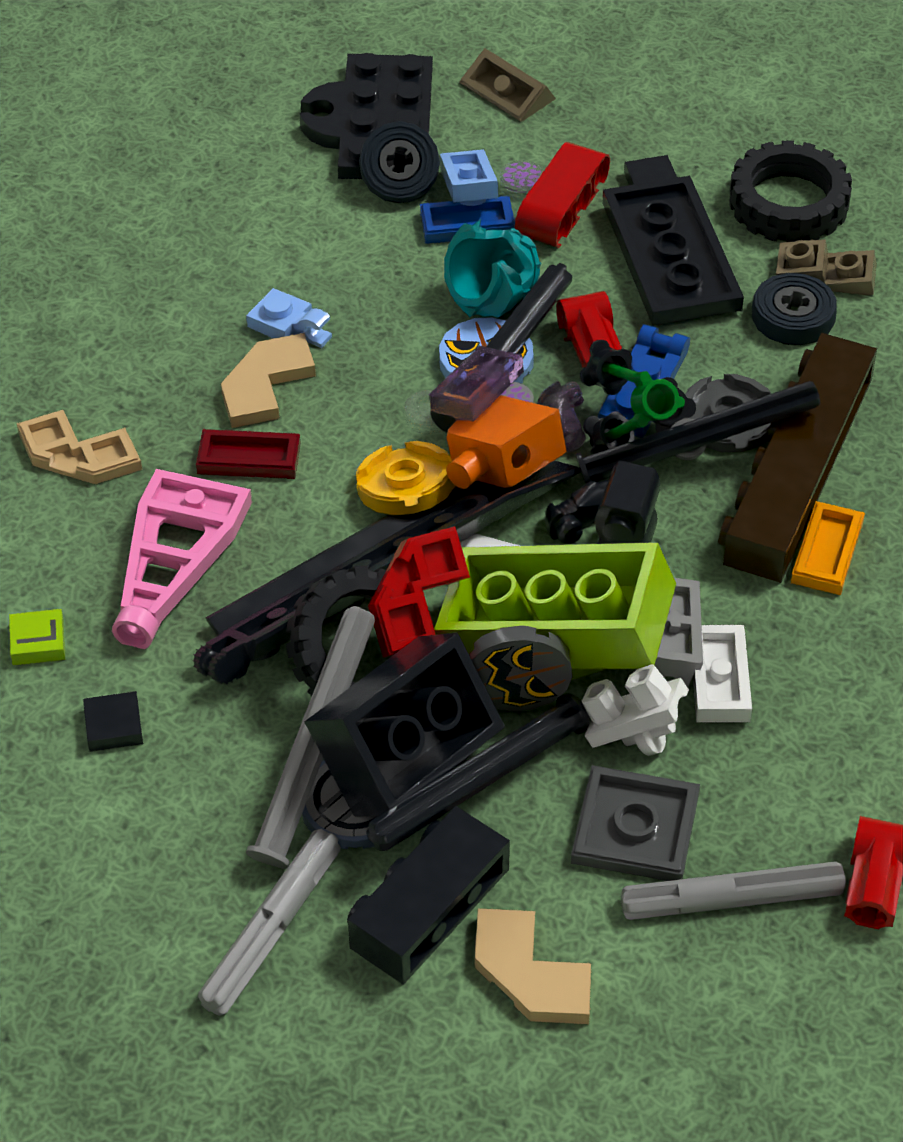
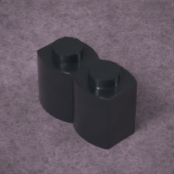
(628, 505)

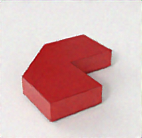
(399, 600)

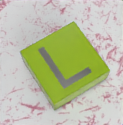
(37, 637)

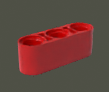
(561, 193)

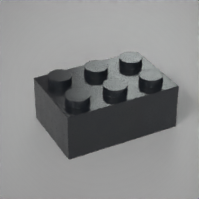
(405, 724)

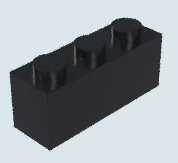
(428, 894)

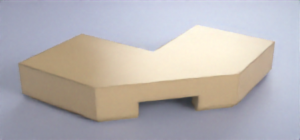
(249, 385)
(94, 460)
(539, 988)

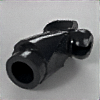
(574, 514)

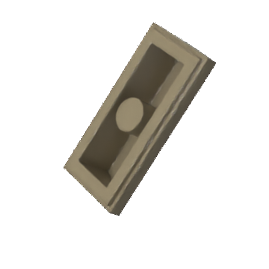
(506, 86)

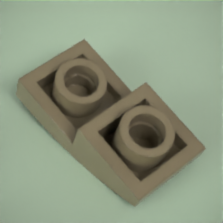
(841, 271)

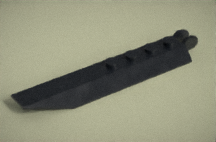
(257, 622)

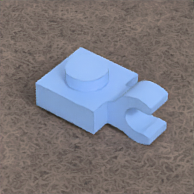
(286, 315)

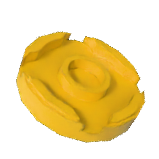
(404, 478)

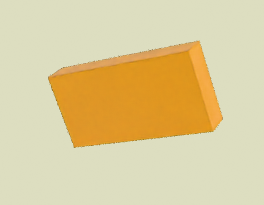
(828, 548)

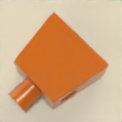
(504, 443)

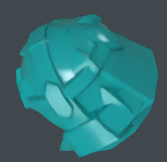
(490, 269)

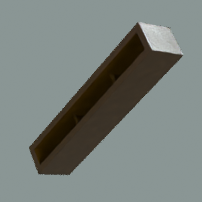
(797, 461)

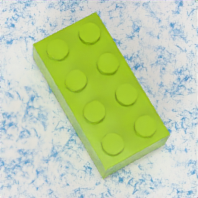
(596, 597)

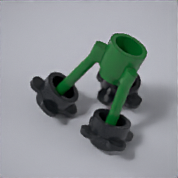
(651, 399)

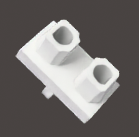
(636, 717)

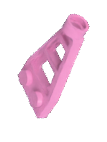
(181, 502)

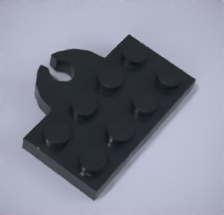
(373, 94)

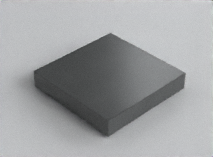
(635, 824)

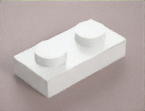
(723, 681)

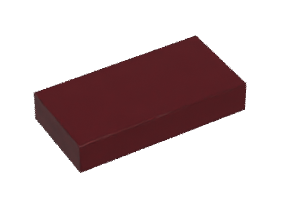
(248, 454)

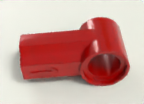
(585, 321)
(876, 873)

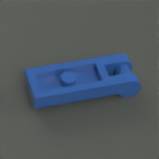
(647, 341)

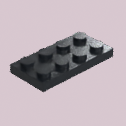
(672, 250)

